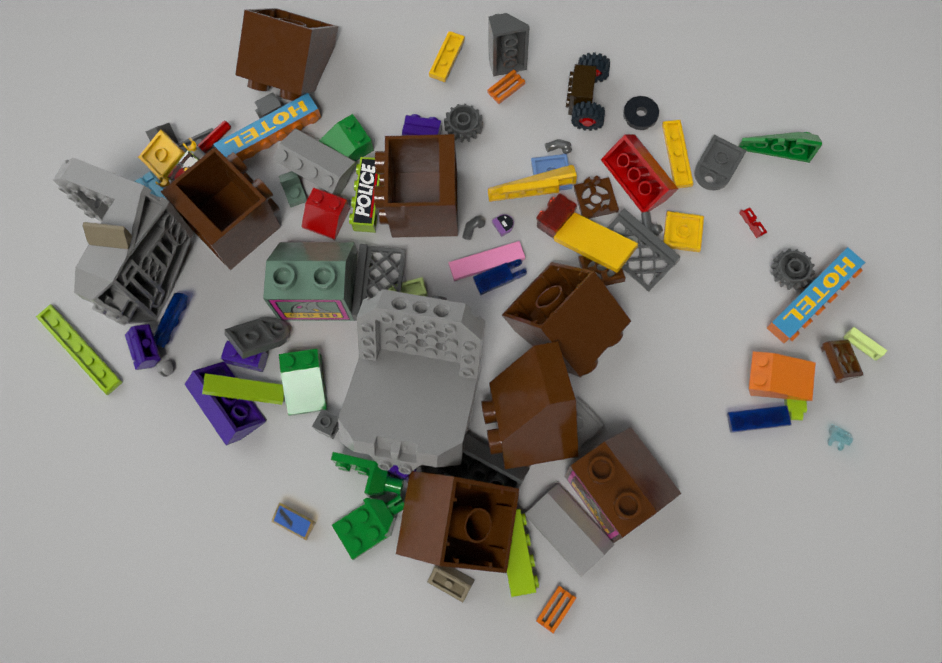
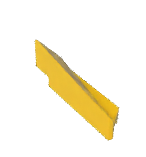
(534, 185)

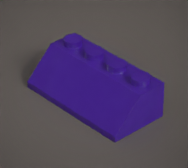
(229, 416)

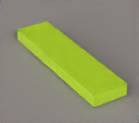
(243, 389)

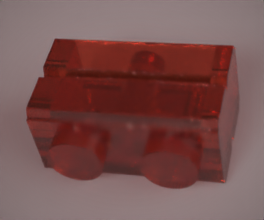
(556, 214)

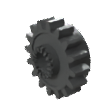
(466, 114)
(801, 264)

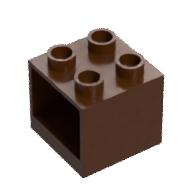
(418, 185)
(224, 206)

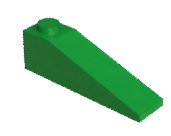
(792, 146)

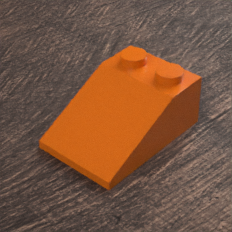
(781, 377)

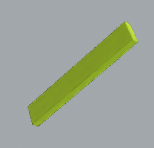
(79, 349)

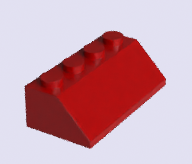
(639, 173)

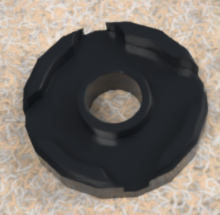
(644, 104)

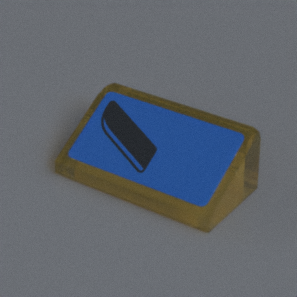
(293, 521)

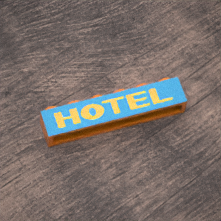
(270, 128)
(813, 298)

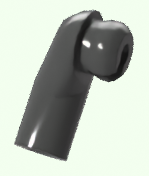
(559, 144)
(646, 221)
(475, 222)

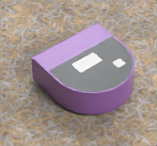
(503, 224)

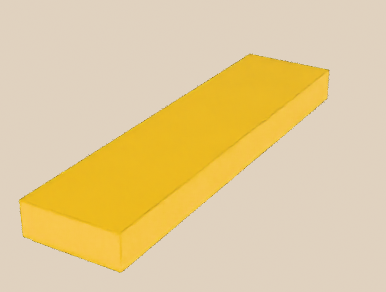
(677, 153)

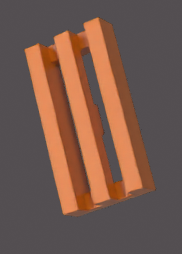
(491, 91)
(546, 624)

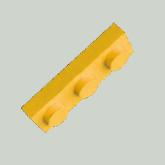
(446, 56)

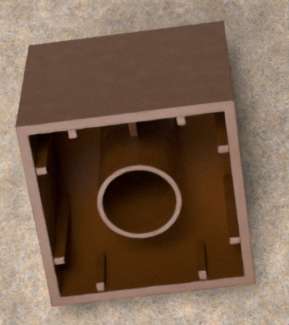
(457, 522)

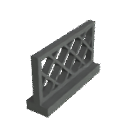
(651, 241)
(363, 271)

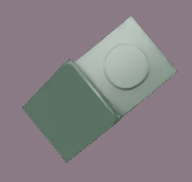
(292, 188)

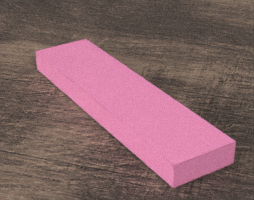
(485, 260)

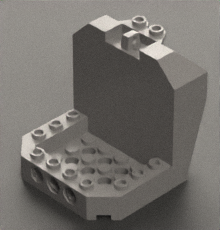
(133, 281)
(411, 395)

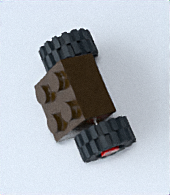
(581, 89)

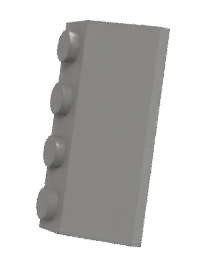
(314, 161)

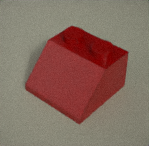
(324, 213)

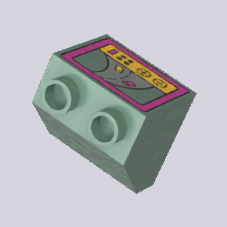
(311, 281)

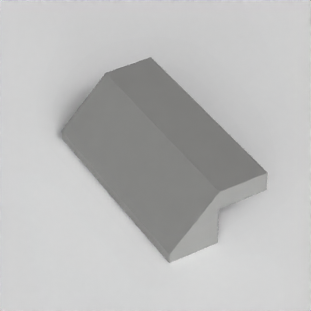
(569, 530)

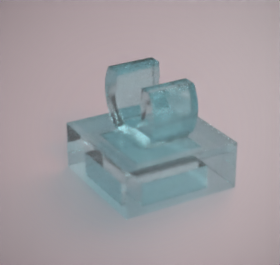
(840, 435)

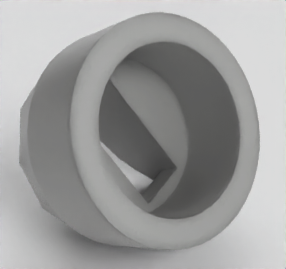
(165, 368)

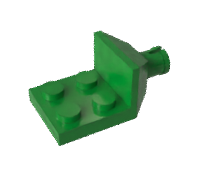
(378, 480)
(368, 525)

